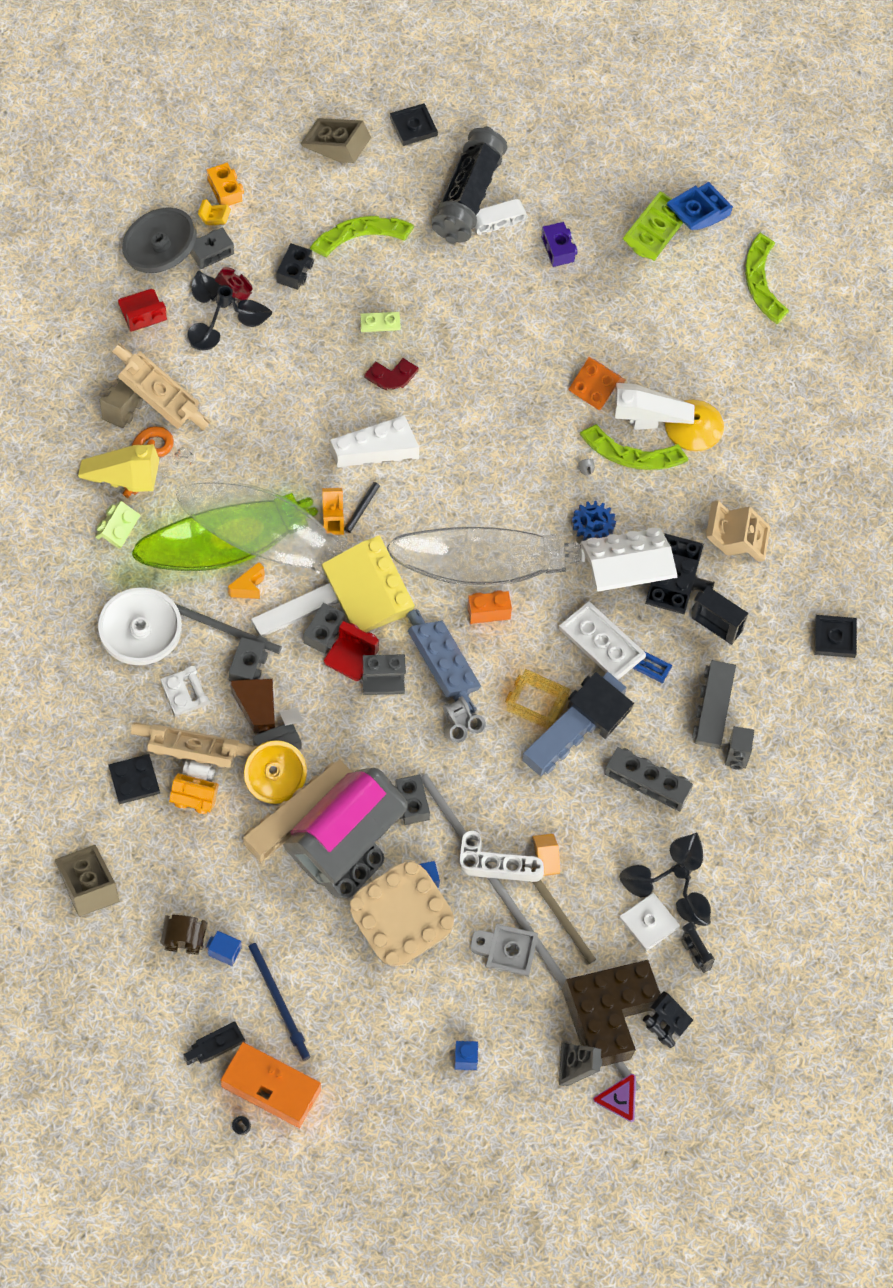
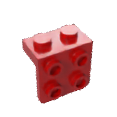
(142, 309)
(349, 649)

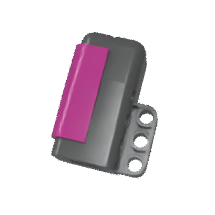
(344, 829)

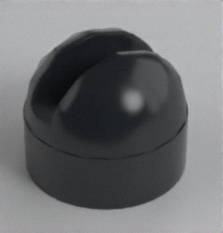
(237, 1128)

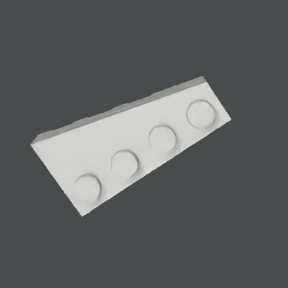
(376, 444)

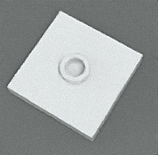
(649, 922)

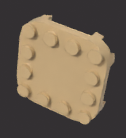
(402, 914)

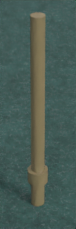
(563, 919)

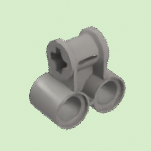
(460, 716)

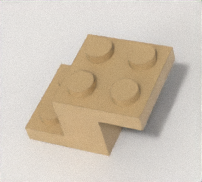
(738, 531)

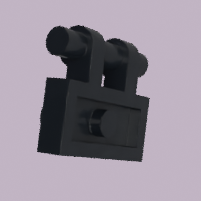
(672, 1014)

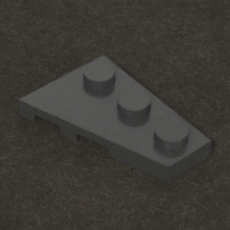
(578, 1063)

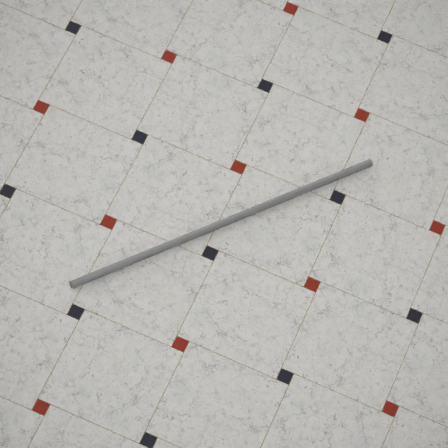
(507, 899)

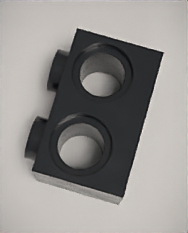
(295, 262)

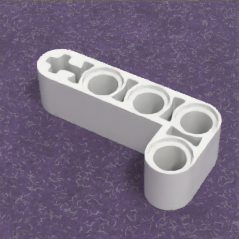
(502, 860)

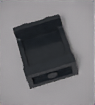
(601, 703)

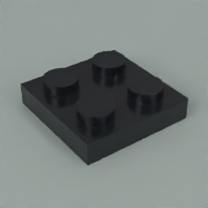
(413, 124)
(835, 636)
(134, 779)

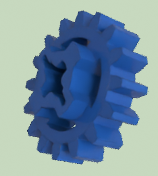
(591, 513)

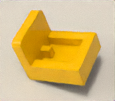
(213, 214)

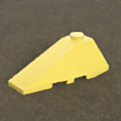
(126, 467)

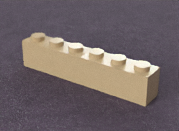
(276, 828)

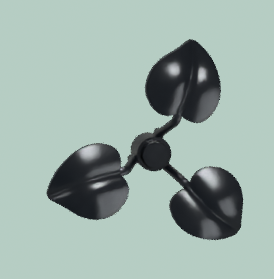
(205, 289)
(689, 857)

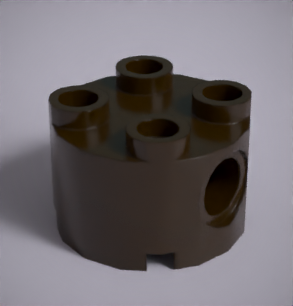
(183, 933)

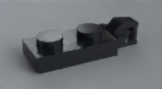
(215, 1044)

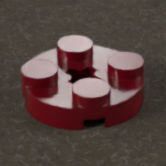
(239, 284)

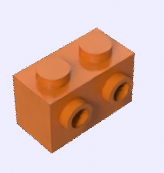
(489, 607)

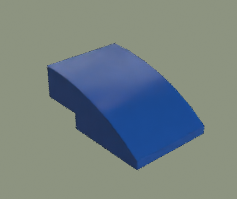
(700, 206)

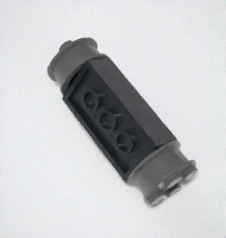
(468, 185)

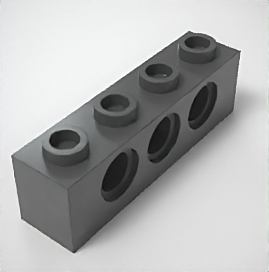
(654, 788)

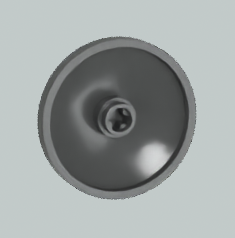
(159, 240)

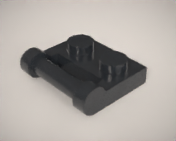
(692, 942)

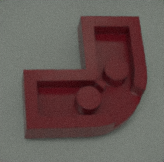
(394, 379)

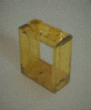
(544, 684)

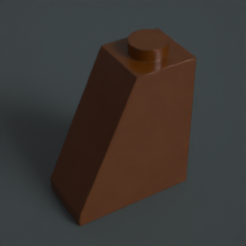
(256, 702)

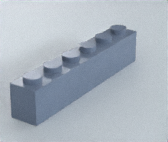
(562, 736)

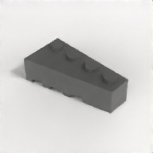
(715, 704)

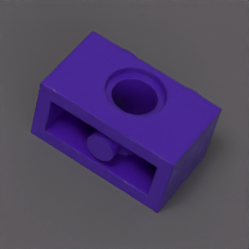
(553, 236)

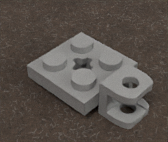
(496, 944)

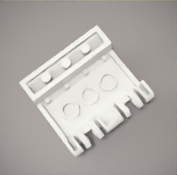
(629, 559)

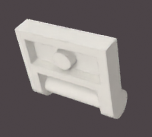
(178, 693)

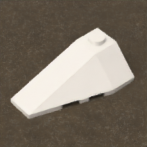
(645, 404)

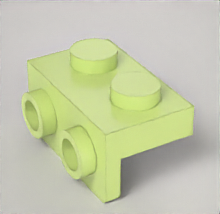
(380, 321)
(117, 524)

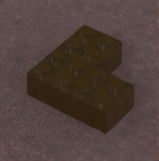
(603, 1000)

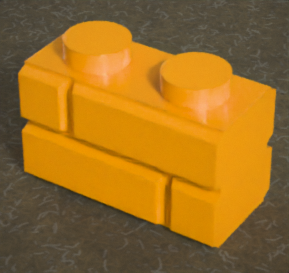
(193, 793)

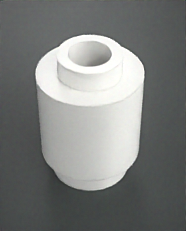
(199, 770)

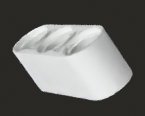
(500, 215)

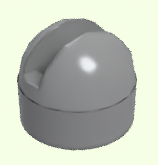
(583, 464)

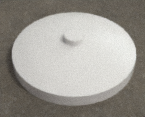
(140, 626)

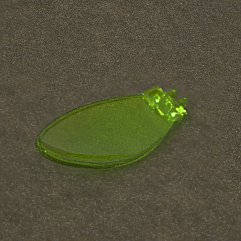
(192, 547)

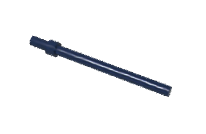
(296, 1037)

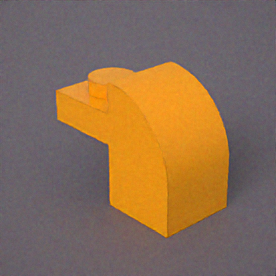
(333, 510)

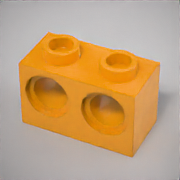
(222, 181)

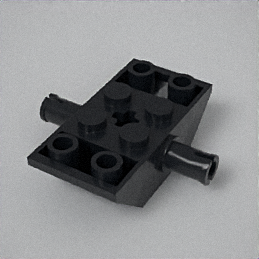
(675, 592)

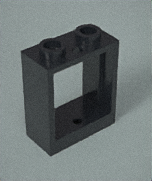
(719, 615)

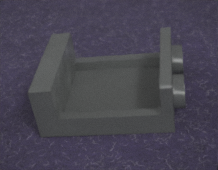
(384, 674)

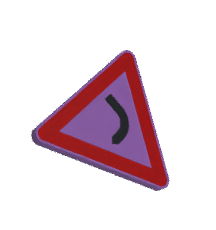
(620, 1098)

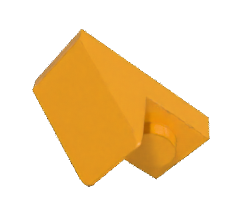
(244, 585)

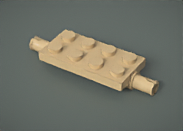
(159, 389)
(191, 745)

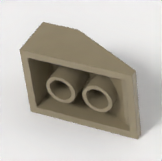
(337, 139)
(87, 880)

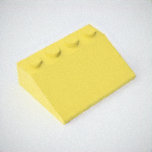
(368, 585)

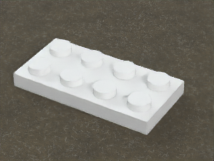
(602, 641)

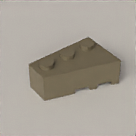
(119, 404)

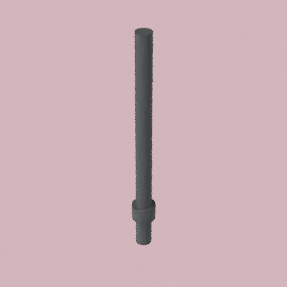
(227, 628)

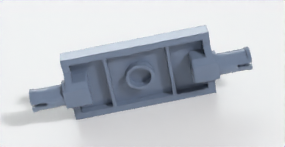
(443, 658)

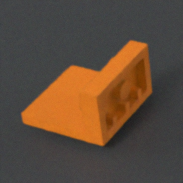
(595, 383)

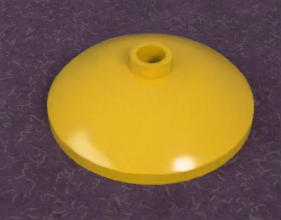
(701, 434)
(284, 781)

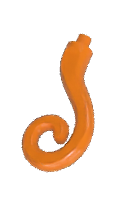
(148, 433)

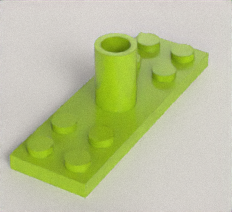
(653, 228)

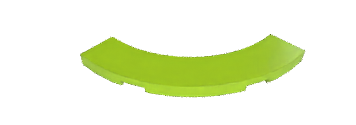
(360, 227)
(757, 280)
(630, 456)

